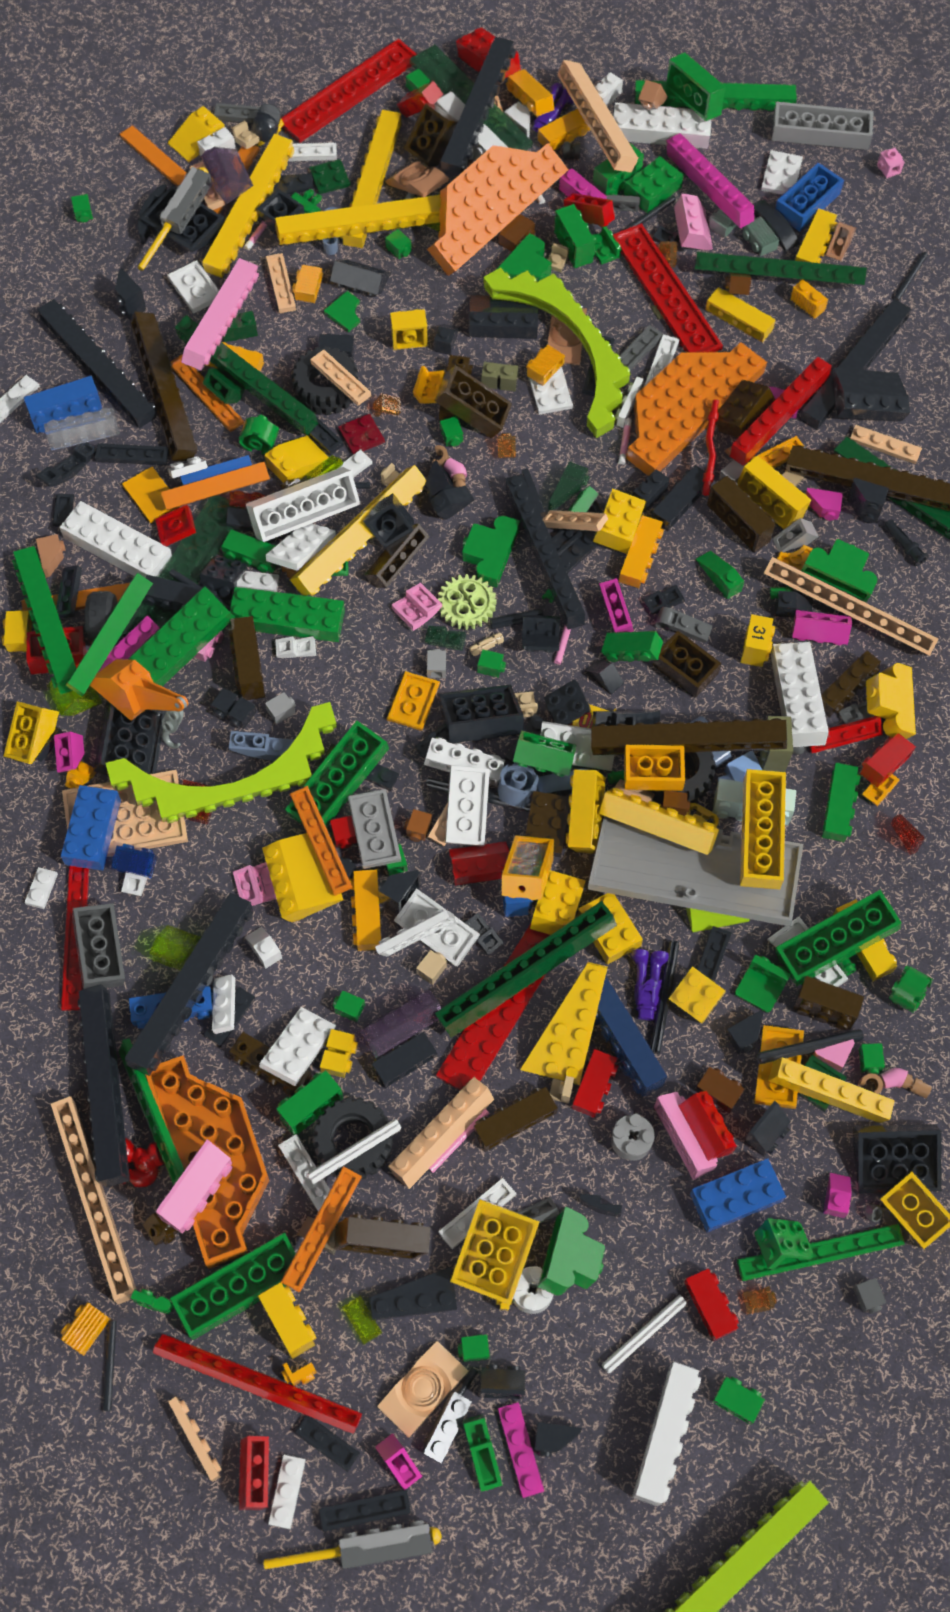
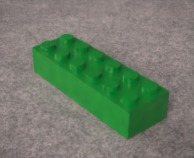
(290, 613)
(183, 636)
(343, 771)
(838, 937)
(233, 1287)

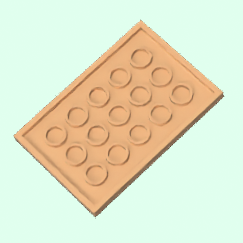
(135, 823)

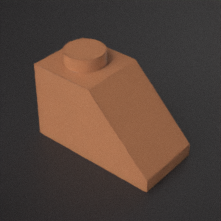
(652, 95)
(841, 241)
(50, 553)

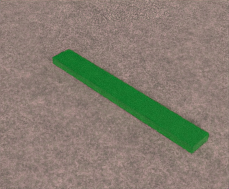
(109, 634)
(153, 1116)
(827, 1251)

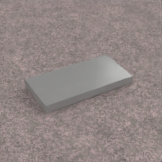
(374, 828)

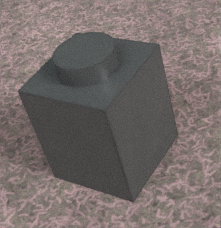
(870, 1296)

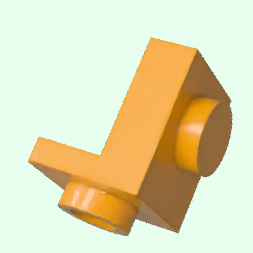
(79, 776)
(303, 1375)

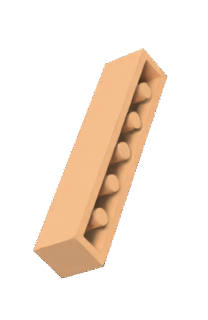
(441, 1132)

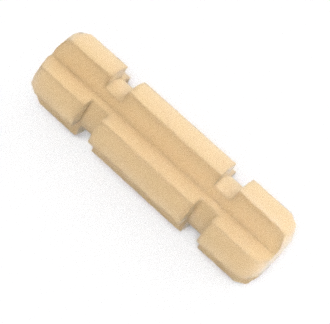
(486, 644)

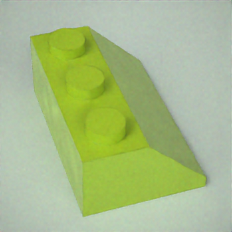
(705, 920)

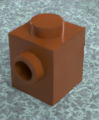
(418, 825)

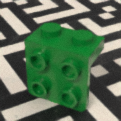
(762, 983)
(782, 1240)

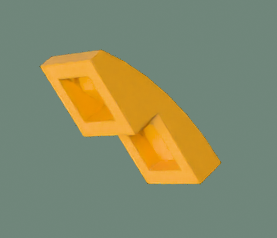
(877, 795)

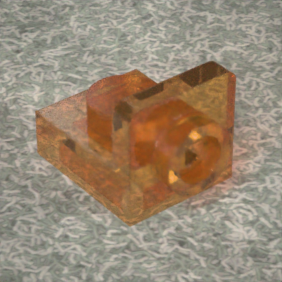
(670, 250)
(387, 404)
(506, 446)
(759, 1300)

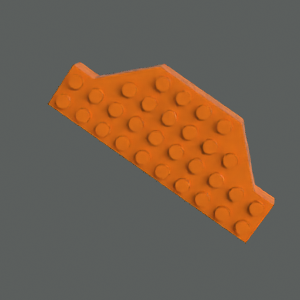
(489, 198)
(678, 400)
(204, 1112)

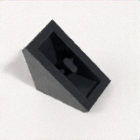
(605, 675)

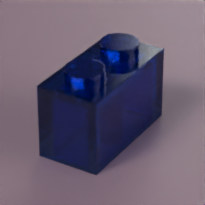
(134, 861)

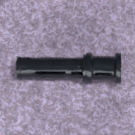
(911, 548)

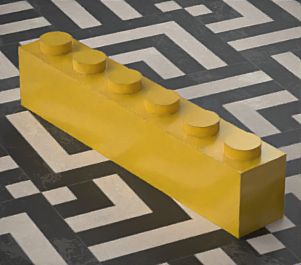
(659, 821)
(831, 1090)

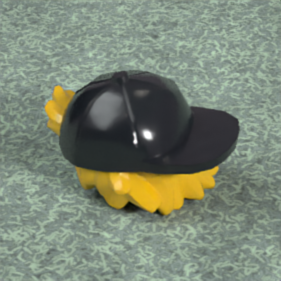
(267, 123)

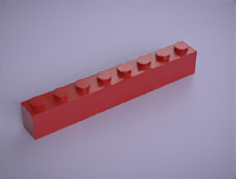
(780, 411)

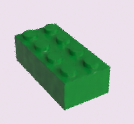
(695, 86)

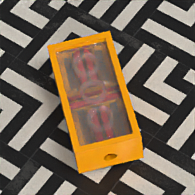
(527, 867)

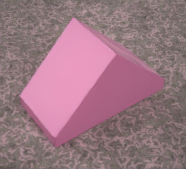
(836, 1054)

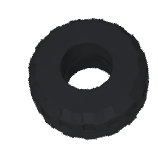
(97, 610)

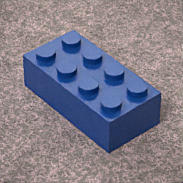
(811, 192)
(63, 401)
(91, 828)
(737, 1195)

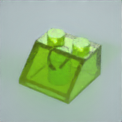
(72, 703)
(173, 947)

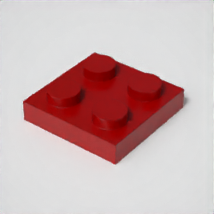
(175, 525)

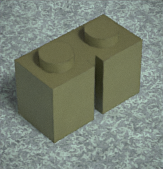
(507, 373)

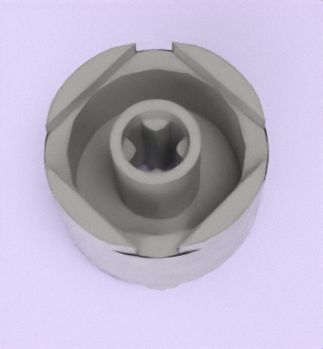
(634, 1126)

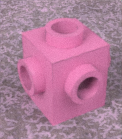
(890, 162)

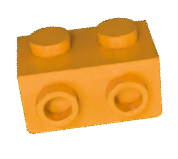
(427, 385)

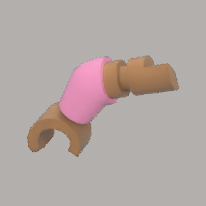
(454, 468)
(897, 1078)

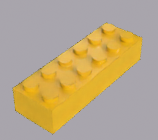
(763, 829)

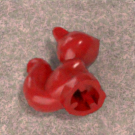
(145, 1162)

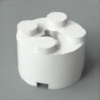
(527, 1301)

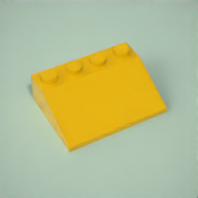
(298, 878)
(495, 1251)

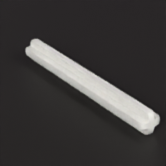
(354, 1151)
(644, 1333)

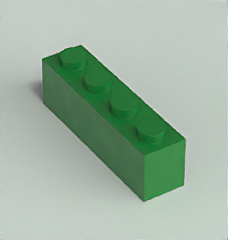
(840, 802)

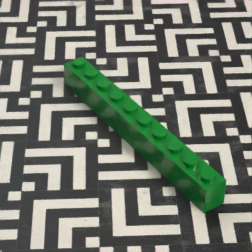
(736, 95)
(46, 617)

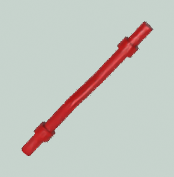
(708, 477)

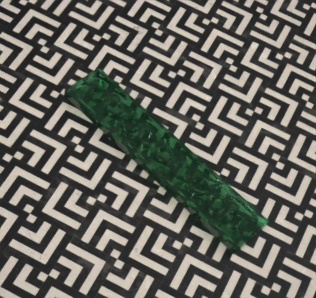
(451, 78)
(191, 556)

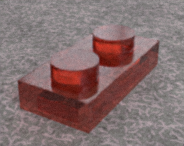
(239, 498)

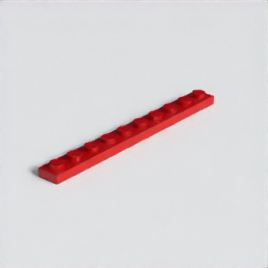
(257, 1383)

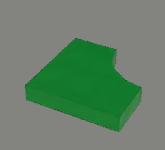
(343, 311)

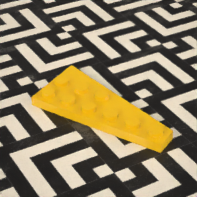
(567, 1037)

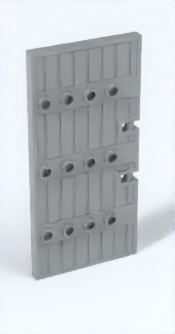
(665, 872)

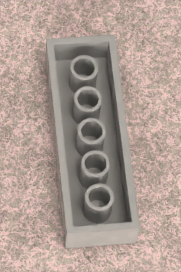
(822, 125)

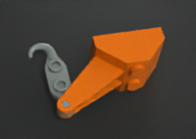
(132, 691)

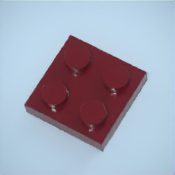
(361, 434)

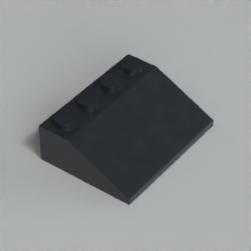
(198, 233)
(502, 318)
(870, 395)
(481, 713)
(129, 739)
(892, 1152)

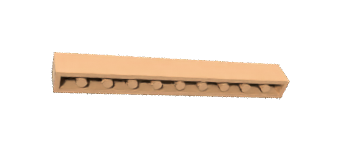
(597, 116)
(851, 606)
(94, 1200)

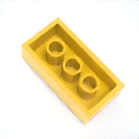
(773, 492)
(585, 804)

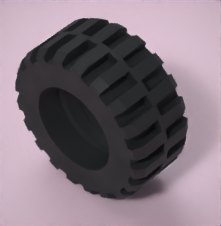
(321, 398)
(701, 781)
(346, 1112)

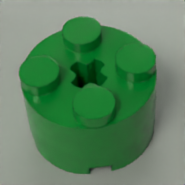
(258, 434)
(910, 989)

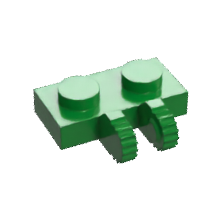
(309, 207)
(148, 1300)

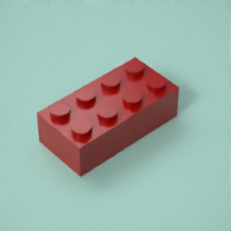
(475, 47)

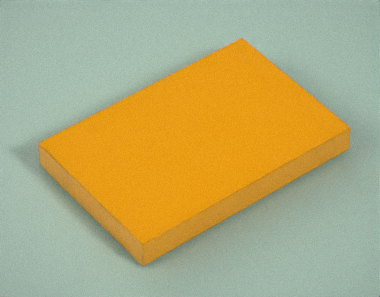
(146, 493)
(413, 701)

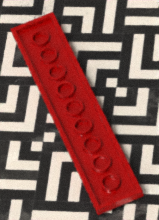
(348, 91)
(667, 291)
(486, 1036)

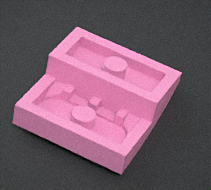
(417, 606)
(249, 887)

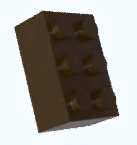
(431, 134)
(743, 407)
(687, 664)
(548, 818)
(828, 1003)

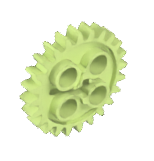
(481, 595)

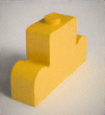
(892, 698)

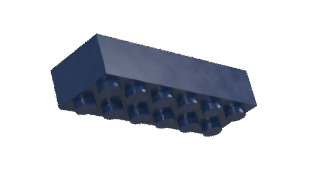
(628, 1043)

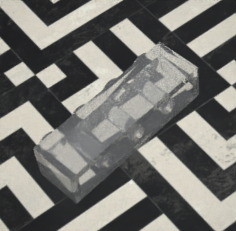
(81, 428)

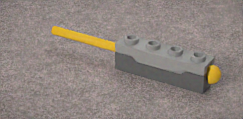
(181, 207)
(372, 1547)

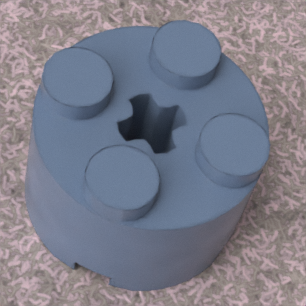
(517, 785)

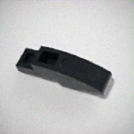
(626, 717)

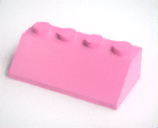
(682, 1135)
(194, 1187)

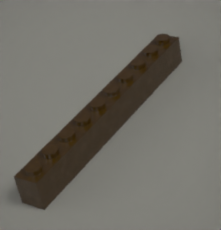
(163, 386)
(842, 471)
(694, 736)

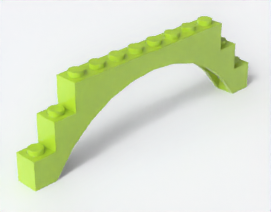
(553, 298)
(182, 800)

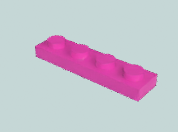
(132, 641)
(520, 1450)

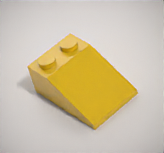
(196, 127)
(294, 458)
(29, 731)

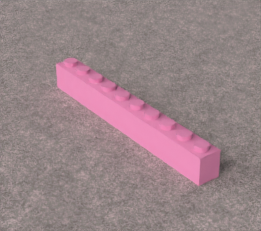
(220, 314)

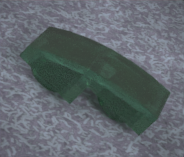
(444, 638)

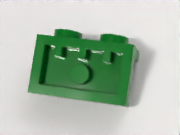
(606, 247)

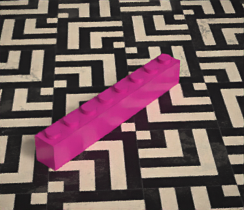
(710, 180)

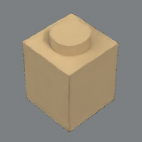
(432, 966)

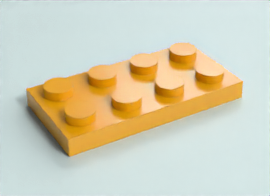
(767, 1091)

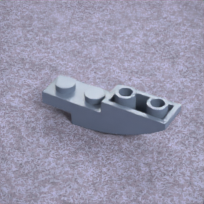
(258, 745)

